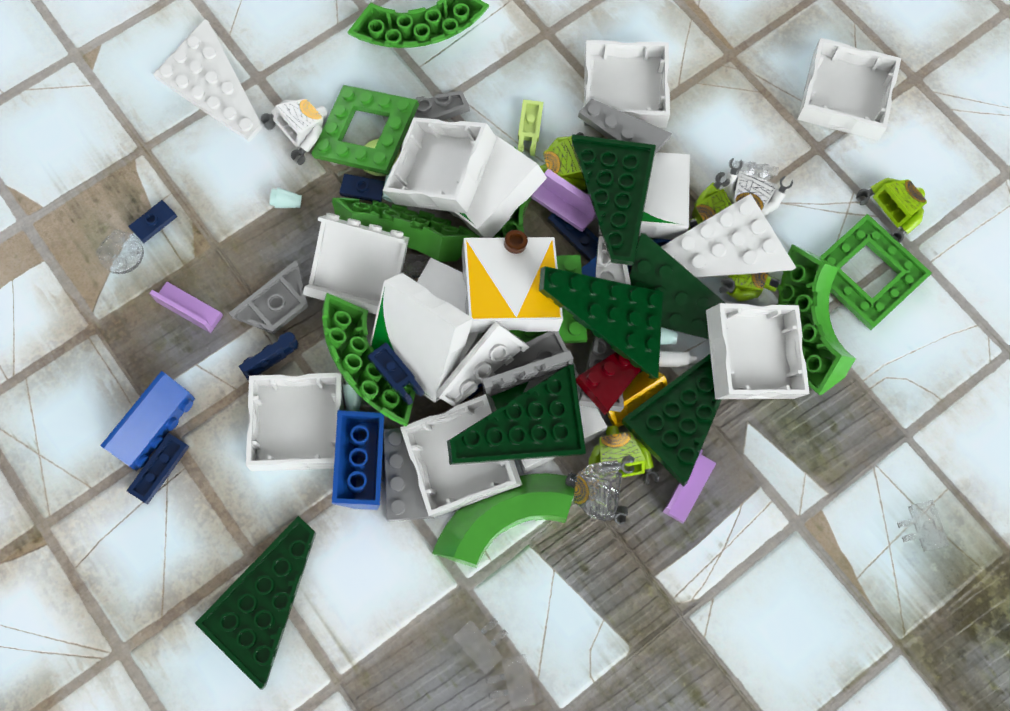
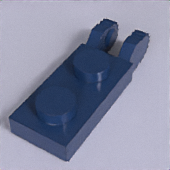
(269, 355)
(394, 372)

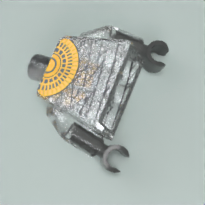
(599, 488)

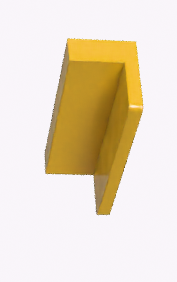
(636, 394)

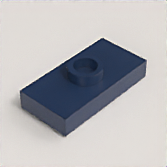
(362, 188)
(152, 221)

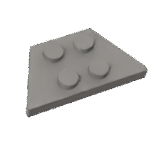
(274, 302)

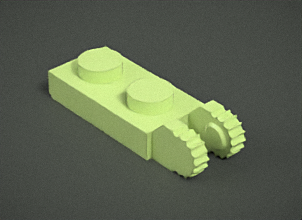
(530, 124)

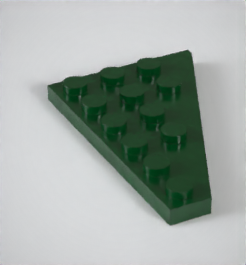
(618, 185)
(683, 294)
(614, 311)
(677, 420)
(531, 426)
(255, 609)

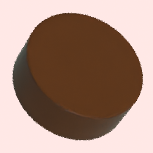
(515, 241)

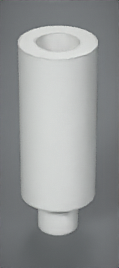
(676, 359)

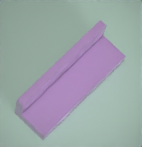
(565, 201)
(187, 307)
(685, 497)

